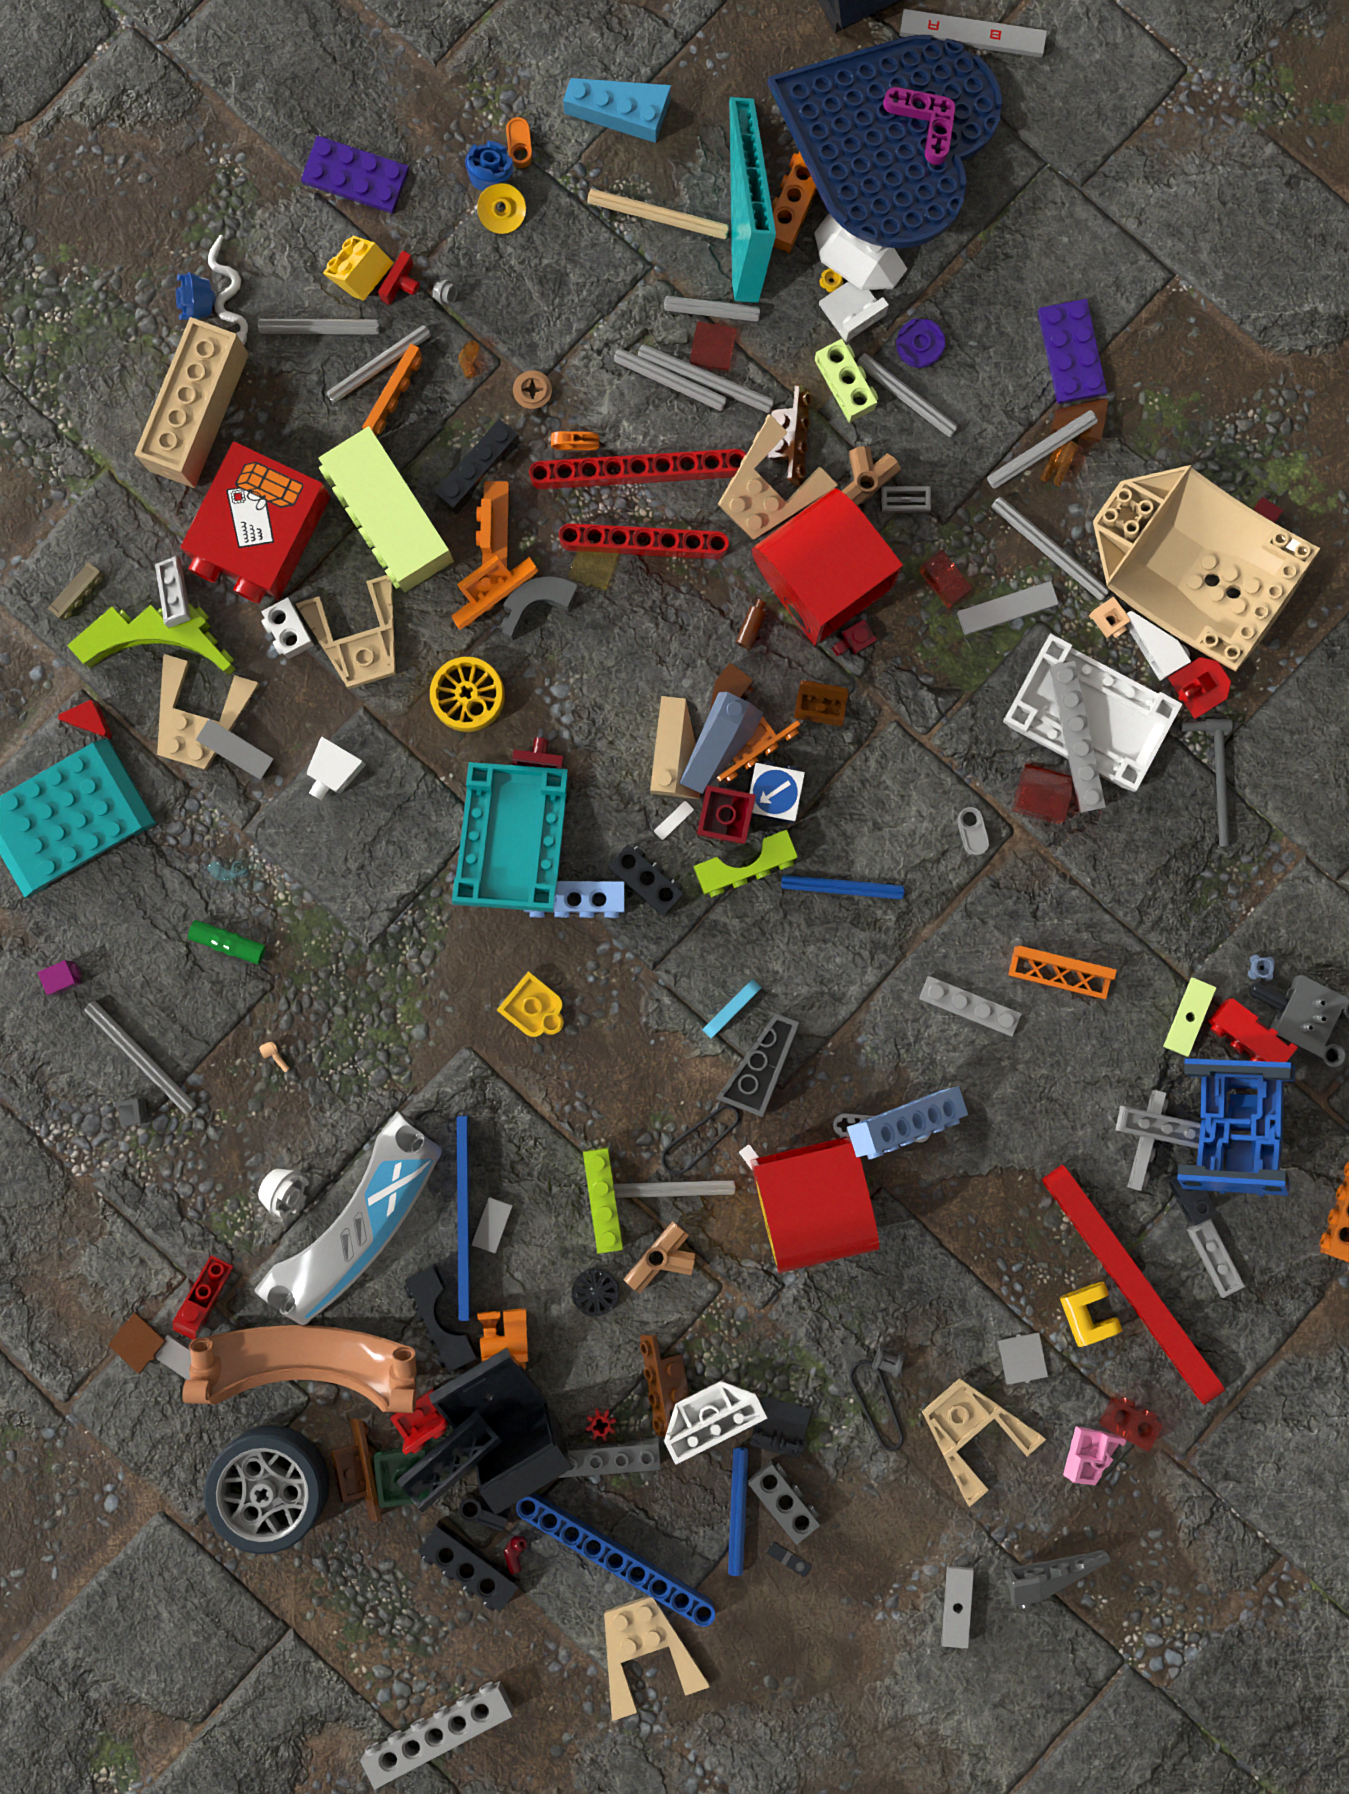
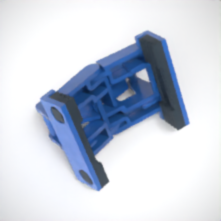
(1255, 1158)

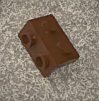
(821, 703)

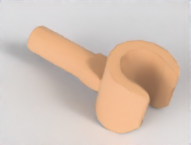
(270, 1049)

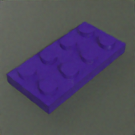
(354, 174)
(1072, 351)

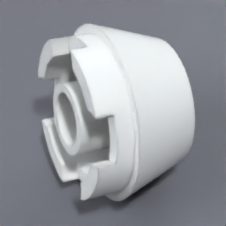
(283, 1192)

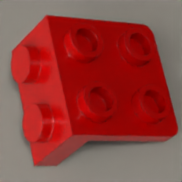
(420, 1425)

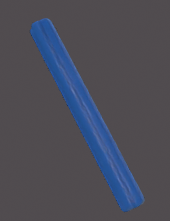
(842, 887)
(738, 1511)

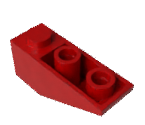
(202, 1298)

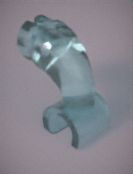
(222, 874)

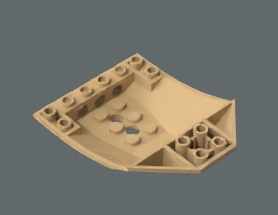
(1173, 531)

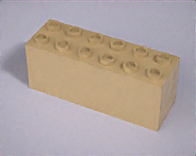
(192, 402)

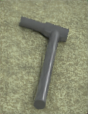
(1218, 729)

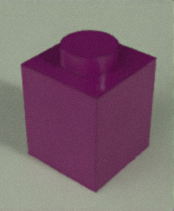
(60, 977)

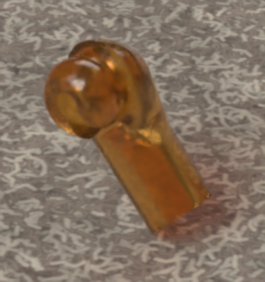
(467, 357)

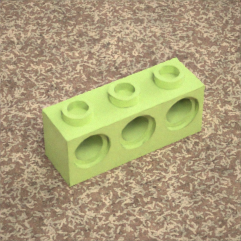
(844, 392)

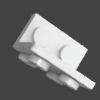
(852, 309)

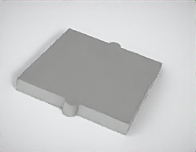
(1022, 1358)

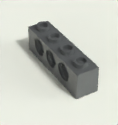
(613, 1457)

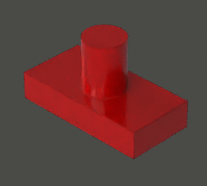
(398, 279)

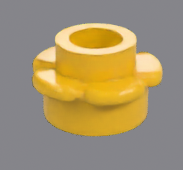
(826, 276)

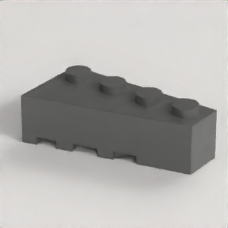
(761, 1069)

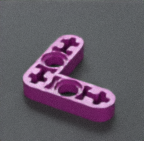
(935, 116)

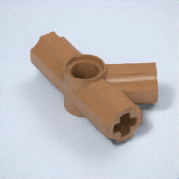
(864, 470)
(673, 1260)

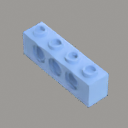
(612, 890)

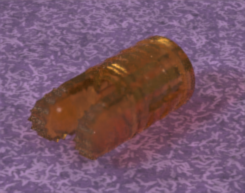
(1060, 459)

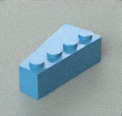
(621, 106)

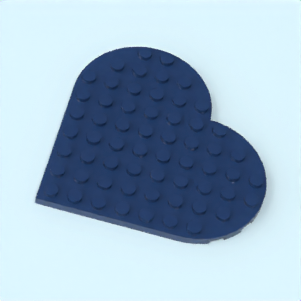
(874, 161)

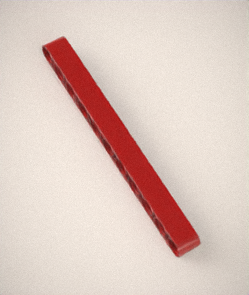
(1133, 1284)

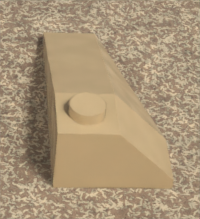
(673, 749)

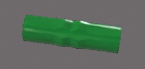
(226, 942)

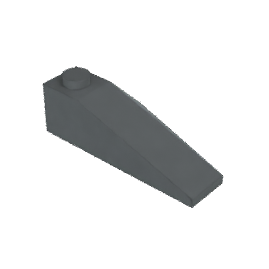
(1040, 1580)

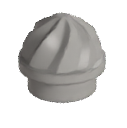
(445, 292)

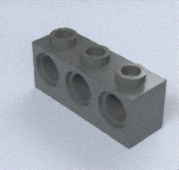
(784, 1514)

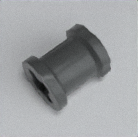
(882, 1356)

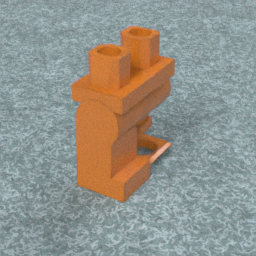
(514, 1330)

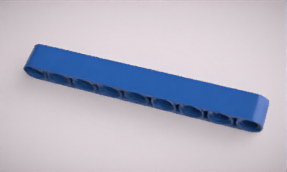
(622, 1569)

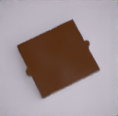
(137, 1343)

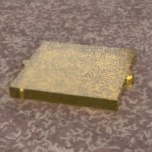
(593, 568)

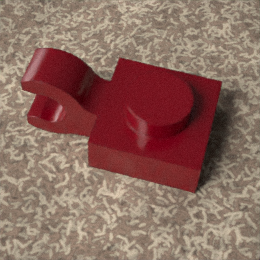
(856, 638)

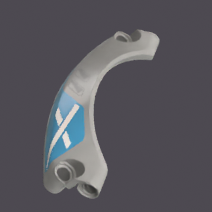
(382, 1201)

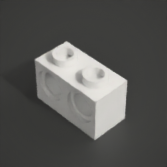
(291, 626)

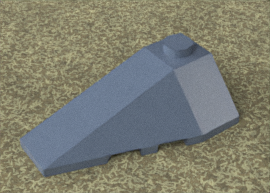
(723, 736)

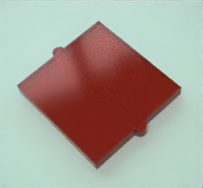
(712, 346)

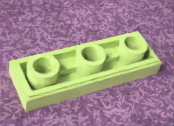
(1196, 1002)

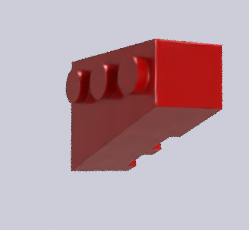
(1248, 1033)

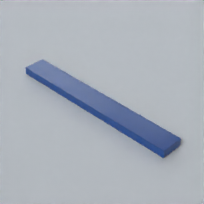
(463, 1202)

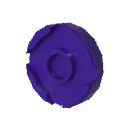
(920, 343)

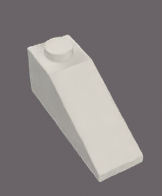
(1159, 648)

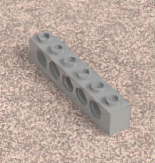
(382, 1770)

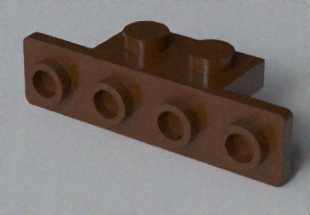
(794, 443)
(665, 1382)
(355, 1472)

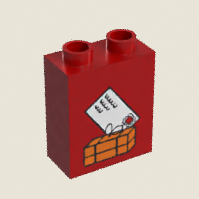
(254, 523)

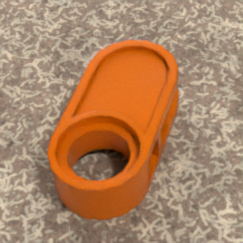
(519, 139)
(574, 440)

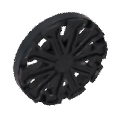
(595, 1292)

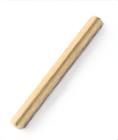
(658, 214)

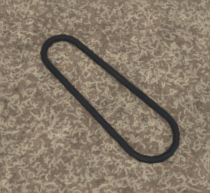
(708, 1148)
(866, 1411)

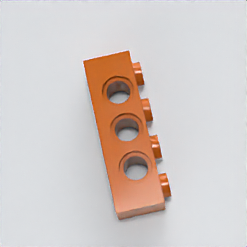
(794, 211)
(1338, 1219)

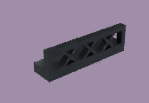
(446, 1458)

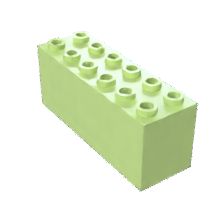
(385, 510)

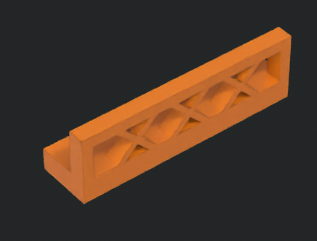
(1064, 963)

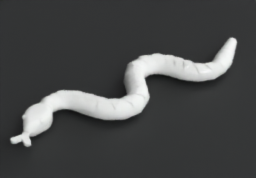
(227, 293)

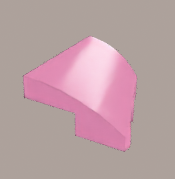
(1090, 1455)

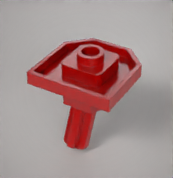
(1201, 685)

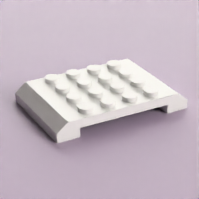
(1122, 715)

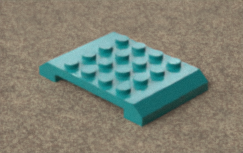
(69, 816)
(511, 837)

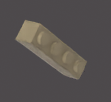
(76, 591)

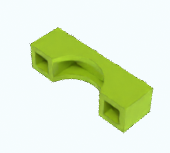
(776, 852)
(603, 1200)

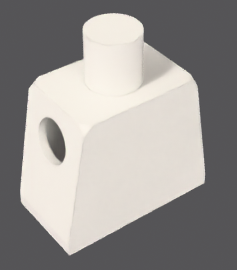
(332, 768)

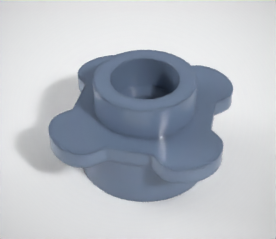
(1268, 967)

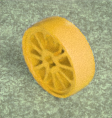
(478, 722)

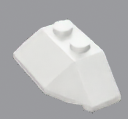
(856, 260)
(710, 1419)

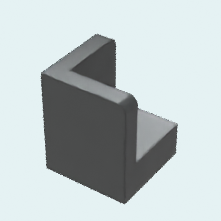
(132, 1111)

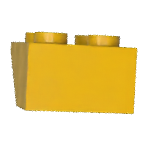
(358, 267)

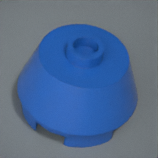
(488, 165)
(194, 296)

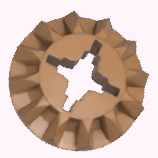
(524, 382)

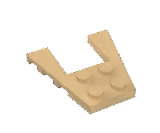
(753, 501)
(363, 655)
(180, 729)
(958, 1417)
(636, 1631)

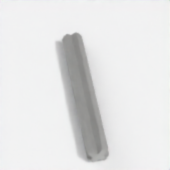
(711, 308)

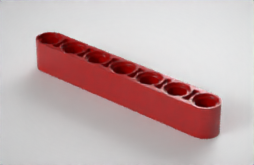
(655, 535)

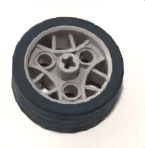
(266, 1489)

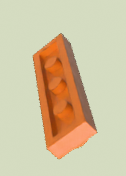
(398, 383)

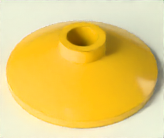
(507, 219)

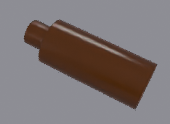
(751, 625)

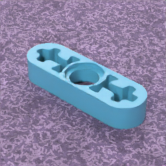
(731, 1008)

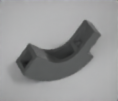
(536, 592)

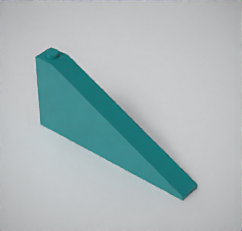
(751, 206)

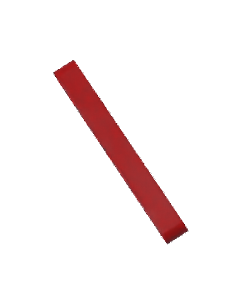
(626, 464)

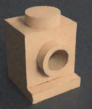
(1112, 610)

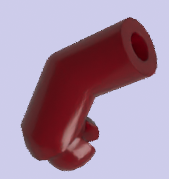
(512, 1553)

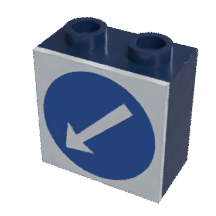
(776, 791)

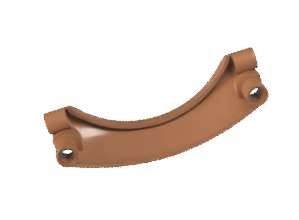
(265, 1355)

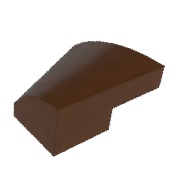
(1067, 414)

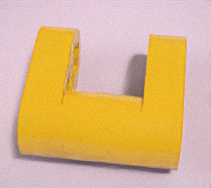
(1079, 1317)

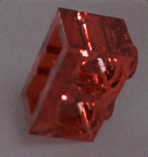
(1129, 1425)

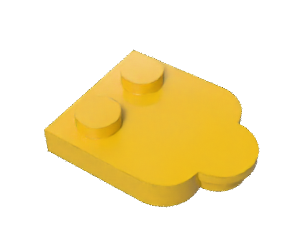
(533, 1007)

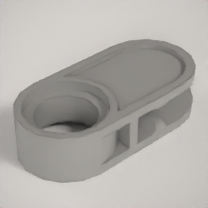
(973, 837)

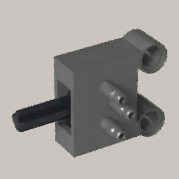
(1307, 1016)

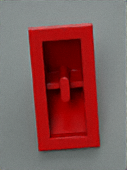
(87, 717)

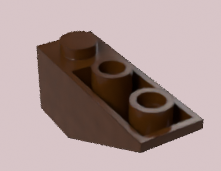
(734, 682)

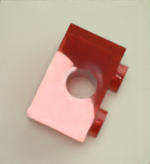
(945, 579)

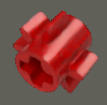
(604, 1418)

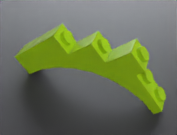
(116, 632)

